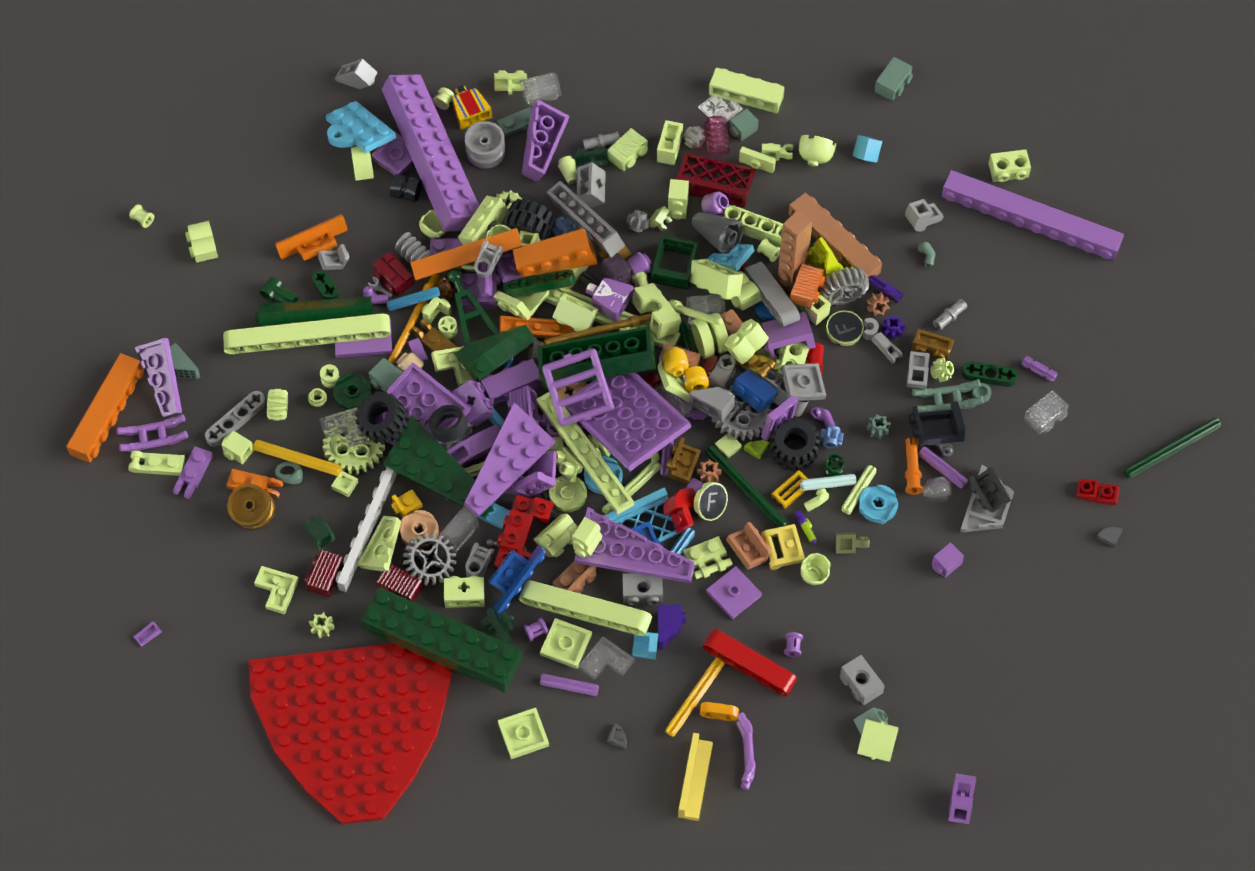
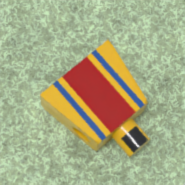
(470, 107)

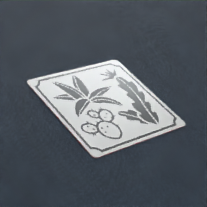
(721, 107)

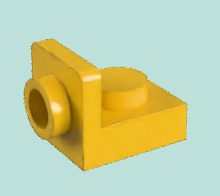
(406, 503)

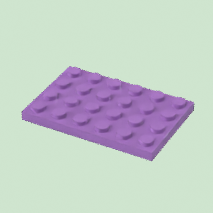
(636, 425)

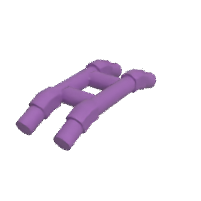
(142, 429)
(746, 731)

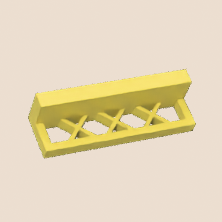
(695, 778)

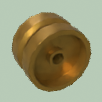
(251, 495)

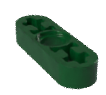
(1003, 381)

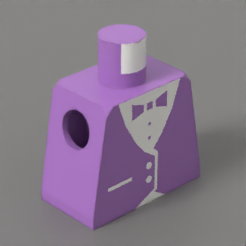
(610, 297)

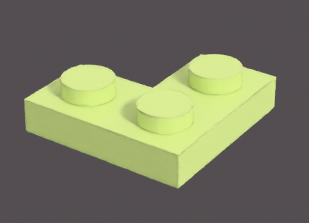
(447, 360)
(281, 587)

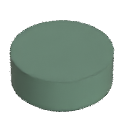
(984, 391)

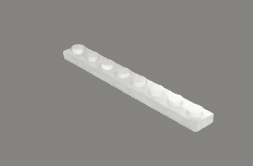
(365, 529)

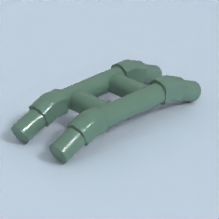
(955, 389)

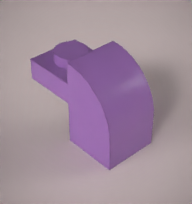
(962, 798)

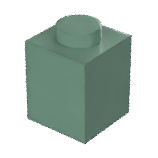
(743, 125)

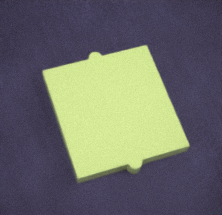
(877, 740)

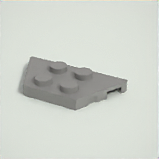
(980, 519)

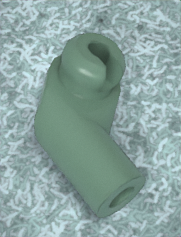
(927, 249)

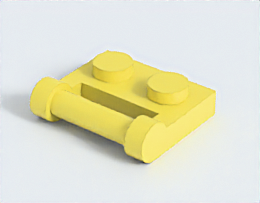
(789, 545)

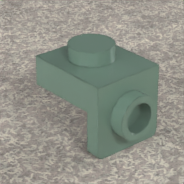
(873, 714)

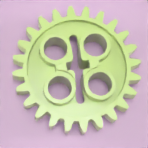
(351, 459)

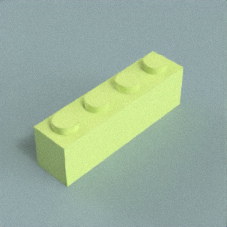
(746, 90)

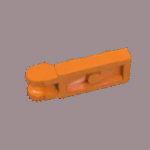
(241, 477)

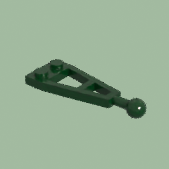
(455, 277)

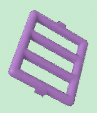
(559, 403)

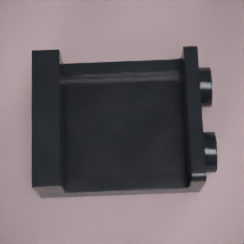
(938, 426)

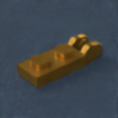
(433, 339)

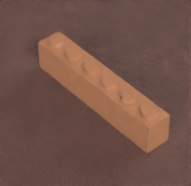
(840, 241)
(794, 249)

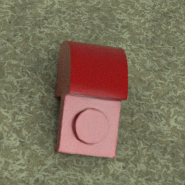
(679, 508)

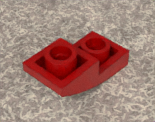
(1099, 493)

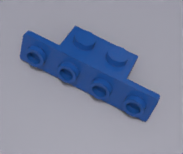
(512, 574)

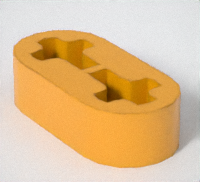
(719, 711)

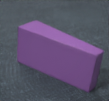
(417, 348)
(147, 633)

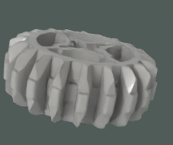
(845, 286)
(437, 543)

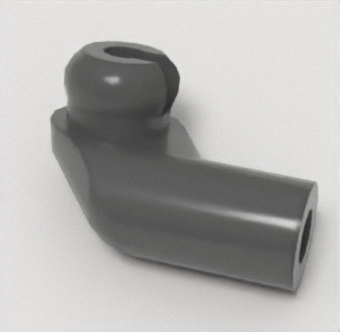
(946, 449)

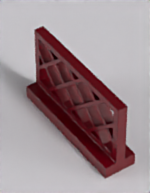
(701, 187)

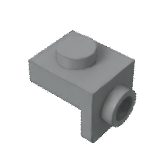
(334, 258)

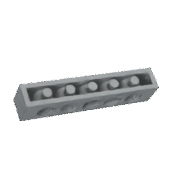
(586, 218)

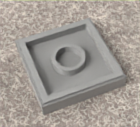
(803, 381)

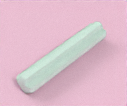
(828, 482)

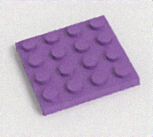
(421, 397)

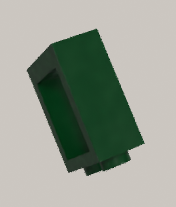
(670, 277)

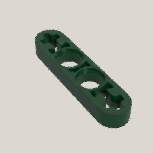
(539, 283)

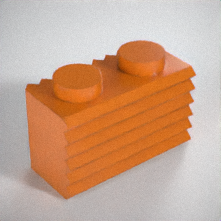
(807, 285)

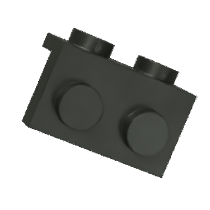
(990, 490)

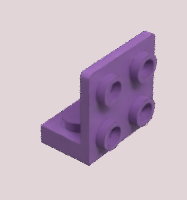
(539, 477)

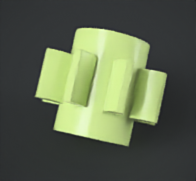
(942, 369)
(317, 628)

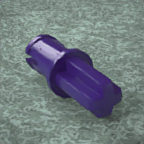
(886, 288)

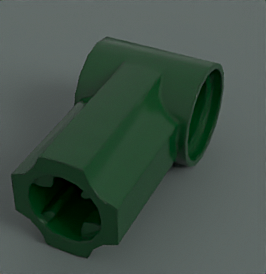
(276, 291)

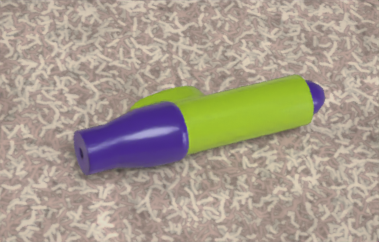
(806, 526)

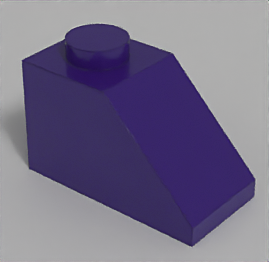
(669, 623)

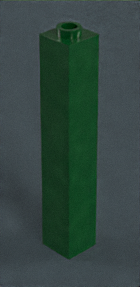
(312, 310)

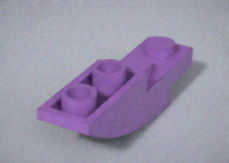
(474, 446)

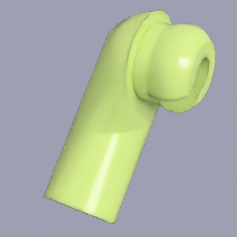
(815, 502)

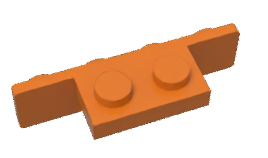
(313, 240)

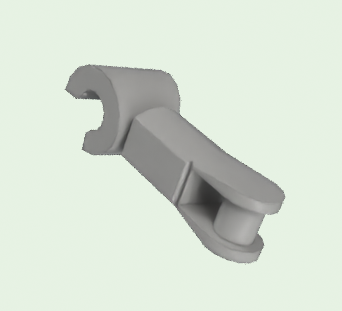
(871, 333)

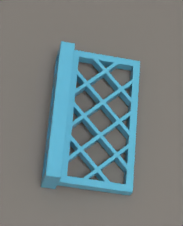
(645, 505)

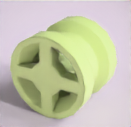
(443, 98)
(450, 324)
(329, 380)

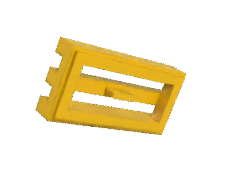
(781, 500)

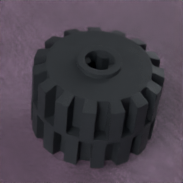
(530, 217)

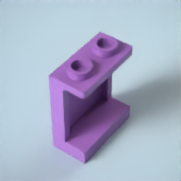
(787, 335)

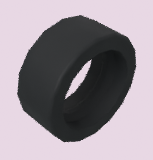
(452, 433)

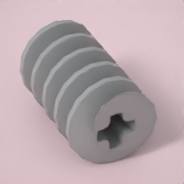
(410, 248)

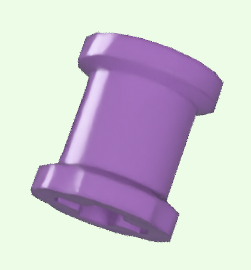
(536, 629)
(793, 644)

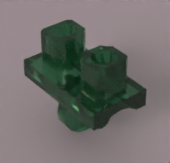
(597, 156)
(494, 620)

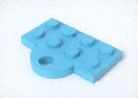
(357, 127)

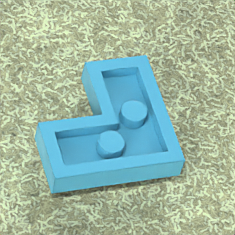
(735, 258)

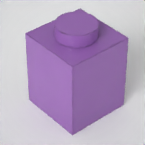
(947, 560)

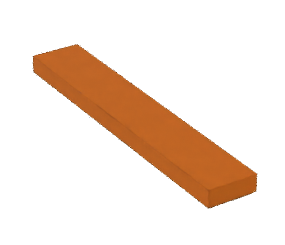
(463, 254)

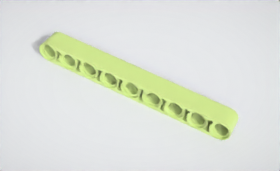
(306, 333)

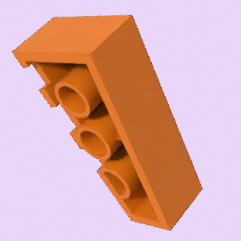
(555, 254)

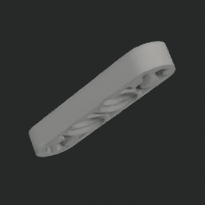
(232, 416)

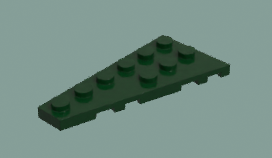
(427, 463)

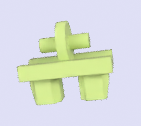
(509, 81)
(568, 464)

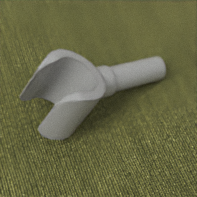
(377, 287)

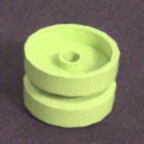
(709, 337)

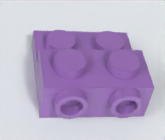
(473, 282)

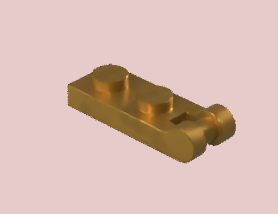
(758, 364)

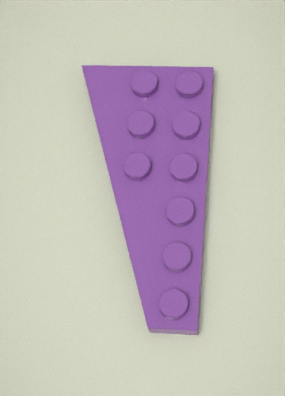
(512, 454)
(633, 553)

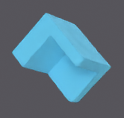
(867, 148)
(645, 646)

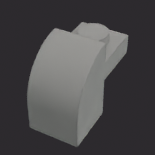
(922, 214)
(918, 370)

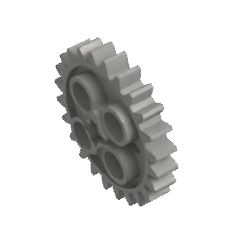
(752, 422)

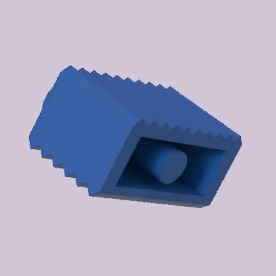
(754, 390)

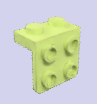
(521, 306)

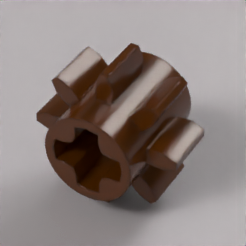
(445, 287)

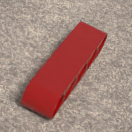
(749, 662)

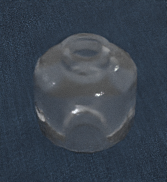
(937, 489)

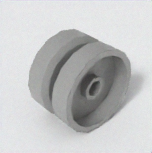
(485, 144)

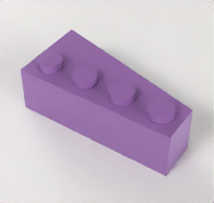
(543, 135)

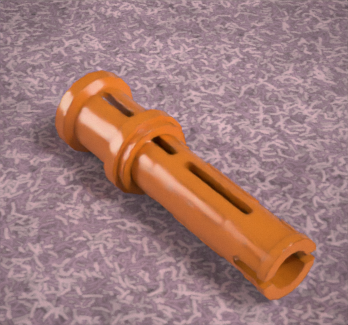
(913, 473)

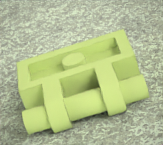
(707, 552)

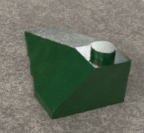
(492, 352)

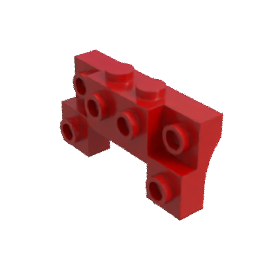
(519, 525)

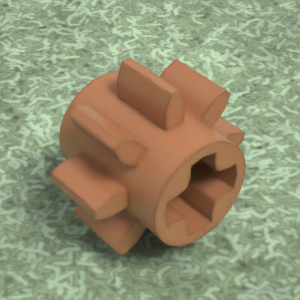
(878, 299)
(709, 471)

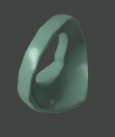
(294, 478)

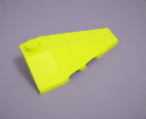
(823, 258)

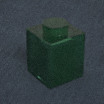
(319, 531)

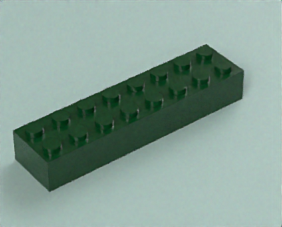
(442, 639)

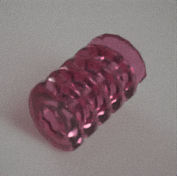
(717, 136)

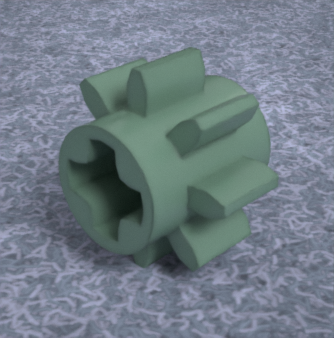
(878, 426)

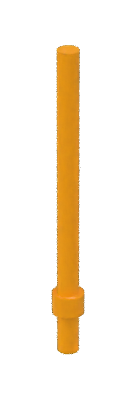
(411, 322)

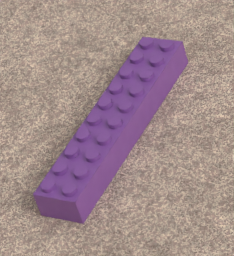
(431, 150)

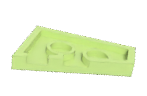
(381, 546)

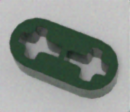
(328, 283)

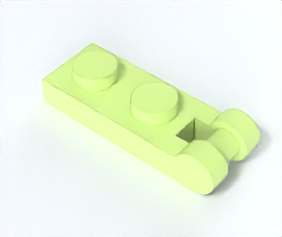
(157, 463)

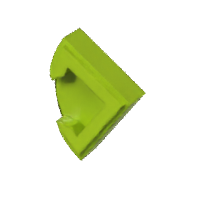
(757, 448)

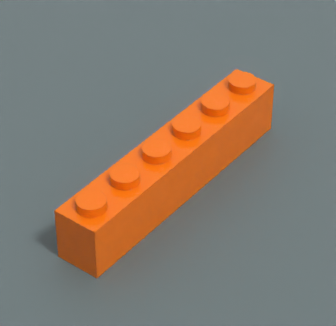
(105, 408)

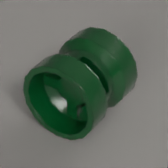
(834, 465)

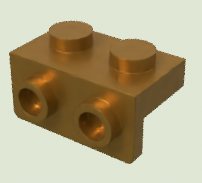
(932, 343)
(683, 462)

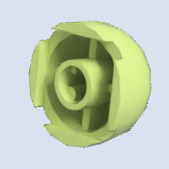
(816, 150)

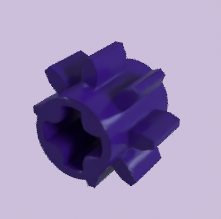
(893, 327)

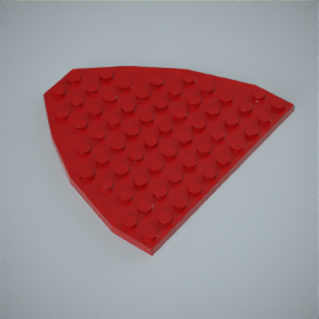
(351, 722)

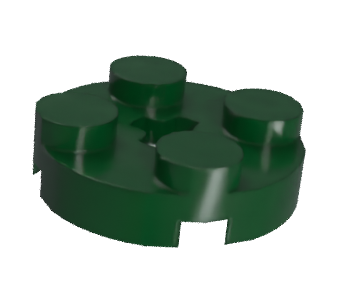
(353, 382)

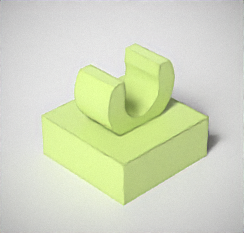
(658, 218)

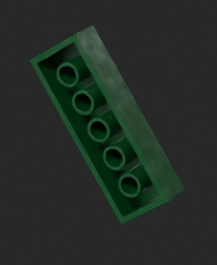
(617, 351)

